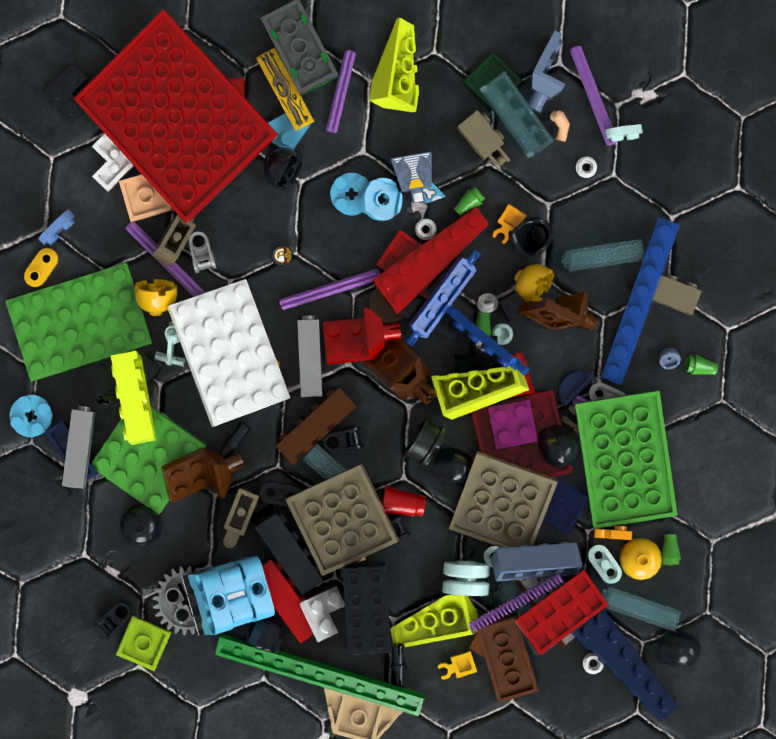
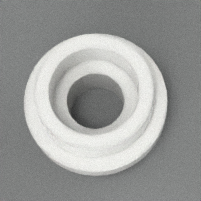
(586, 160)
(425, 222)
(487, 303)
(592, 670)

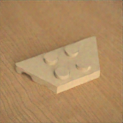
(358, 717)

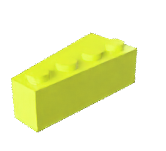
(476, 389)

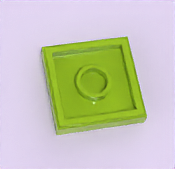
(143, 643)

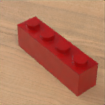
(286, 600)

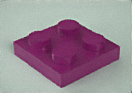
(512, 424)

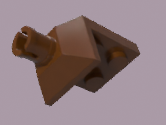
(566, 313)
(402, 371)
(198, 471)

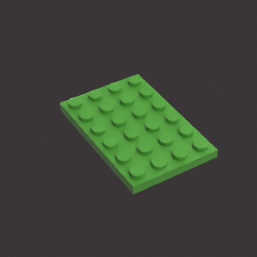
(78, 322)
(626, 459)

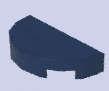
(573, 385)

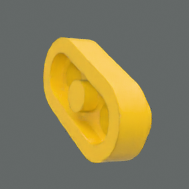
(42, 268)

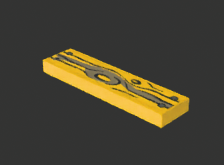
(285, 89)

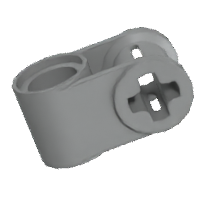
(201, 253)

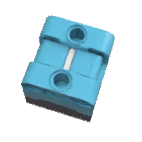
(228, 595)

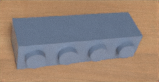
(536, 561)

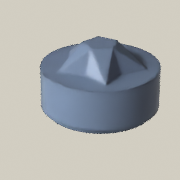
(669, 358)

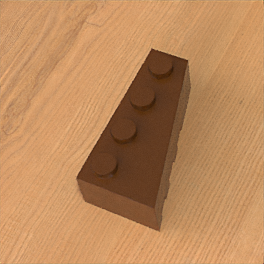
(316, 425)

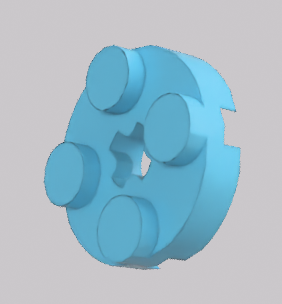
(341, 186)
(370, 202)
(20, 421)

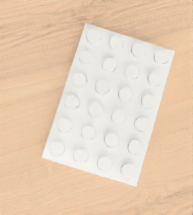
(228, 352)

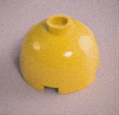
(533, 282)
(155, 296)
(640, 558)

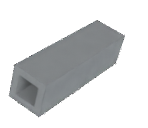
(310, 357)
(78, 447)

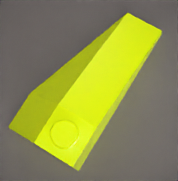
(395, 76)
(439, 621)

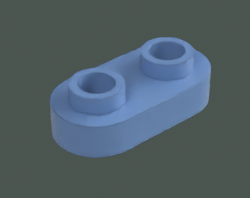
(64, 221)

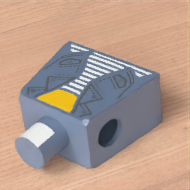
(414, 174)

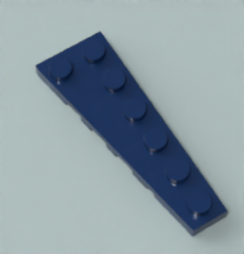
(616, 652)

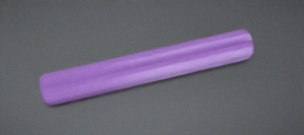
(340, 91)

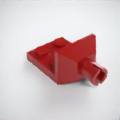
(357, 338)

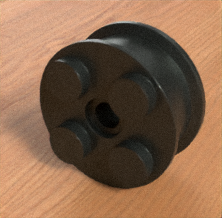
(424, 441)

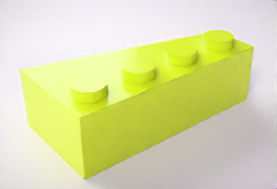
(134, 397)

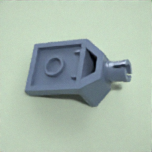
(543, 85)

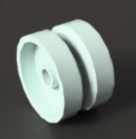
(466, 575)

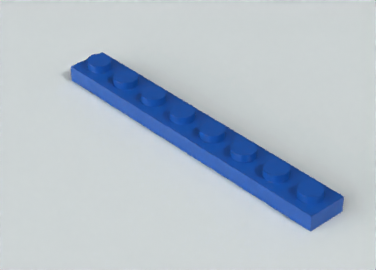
(640, 300)

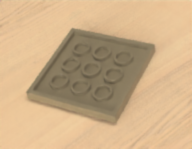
(502, 502)
(342, 519)

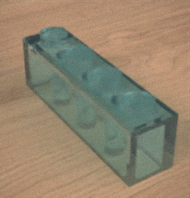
(516, 115)

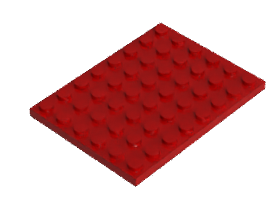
(175, 116)

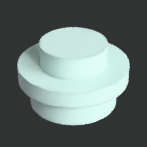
(503, 332)

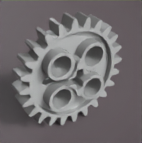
(169, 608)

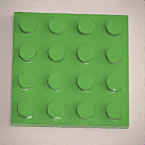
(138, 466)

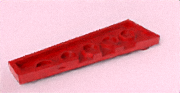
(415, 271)

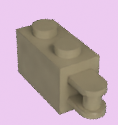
(483, 138)
(173, 240)
(676, 294)
(239, 516)

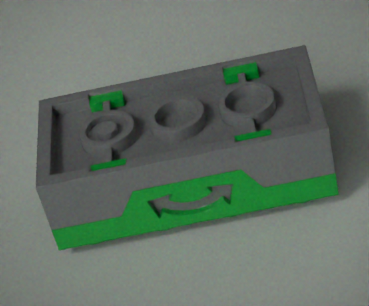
(299, 47)

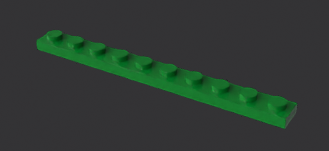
(321, 675)

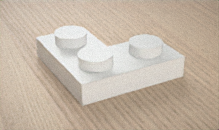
(116, 165)
(317, 612)

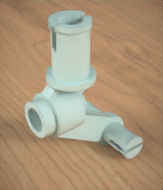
(172, 338)

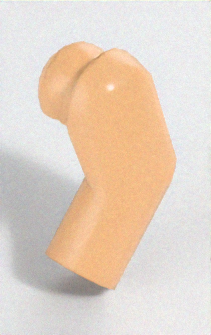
(562, 123)

